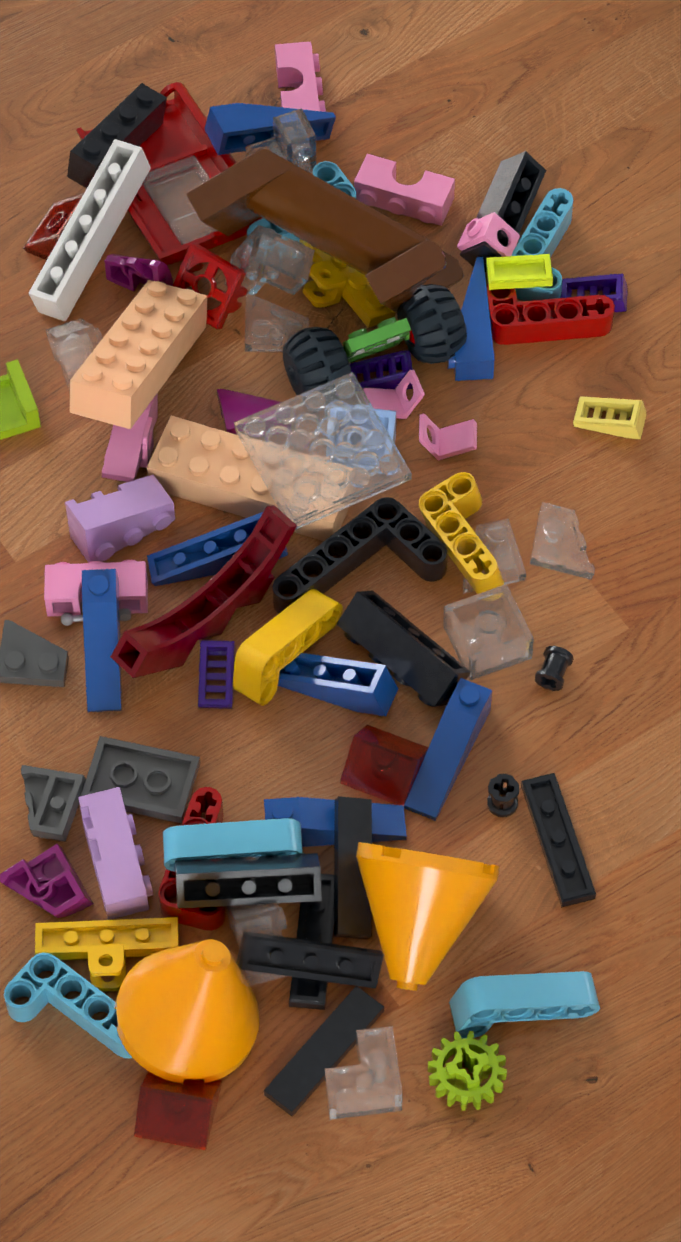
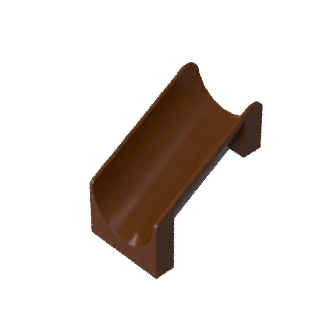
(327, 218)

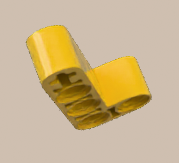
(445, 514)
(280, 642)

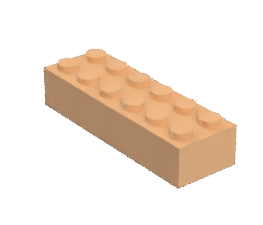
(138, 354)
(218, 473)

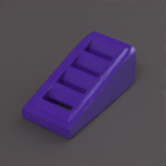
(604, 283)
(389, 362)
(216, 648)

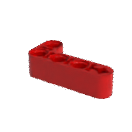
(517, 321)
(202, 800)

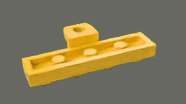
(338, 280)
(106, 943)

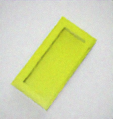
(519, 271)

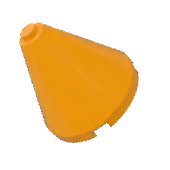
(420, 905)
(188, 1013)

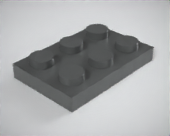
(150, 778)

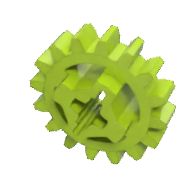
(478, 1059)

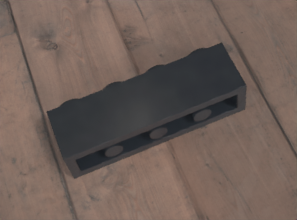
(129, 122)
(510, 198)
(402, 648)
(248, 880)

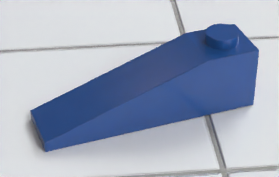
(241, 124)
(476, 356)
(201, 555)
(101, 637)
(341, 682)
(449, 748)
(318, 819)

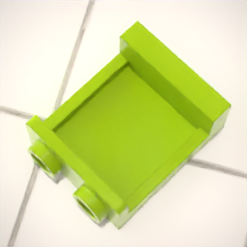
(17, 403)

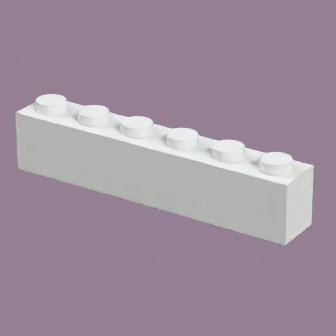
(89, 230)

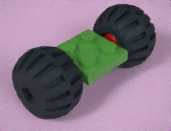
(426, 322)

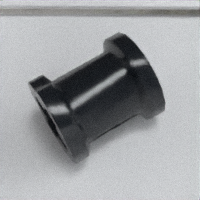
(553, 668)
(495, 790)

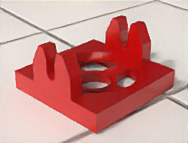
(234, 277)

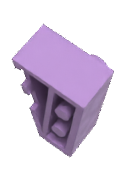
(119, 518)

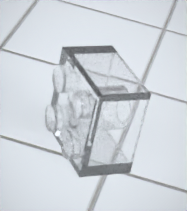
(488, 632)

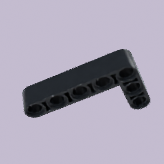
(356, 551)

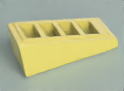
(622, 427)

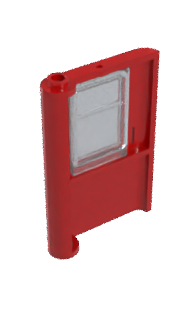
(179, 162)

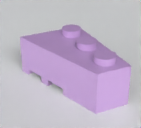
(114, 853)

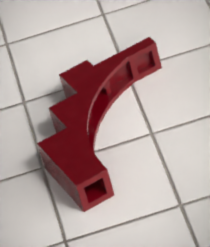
(239, 583)

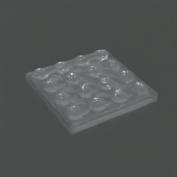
(322, 451)

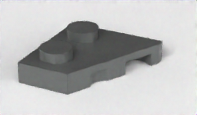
(30, 658)
(51, 801)

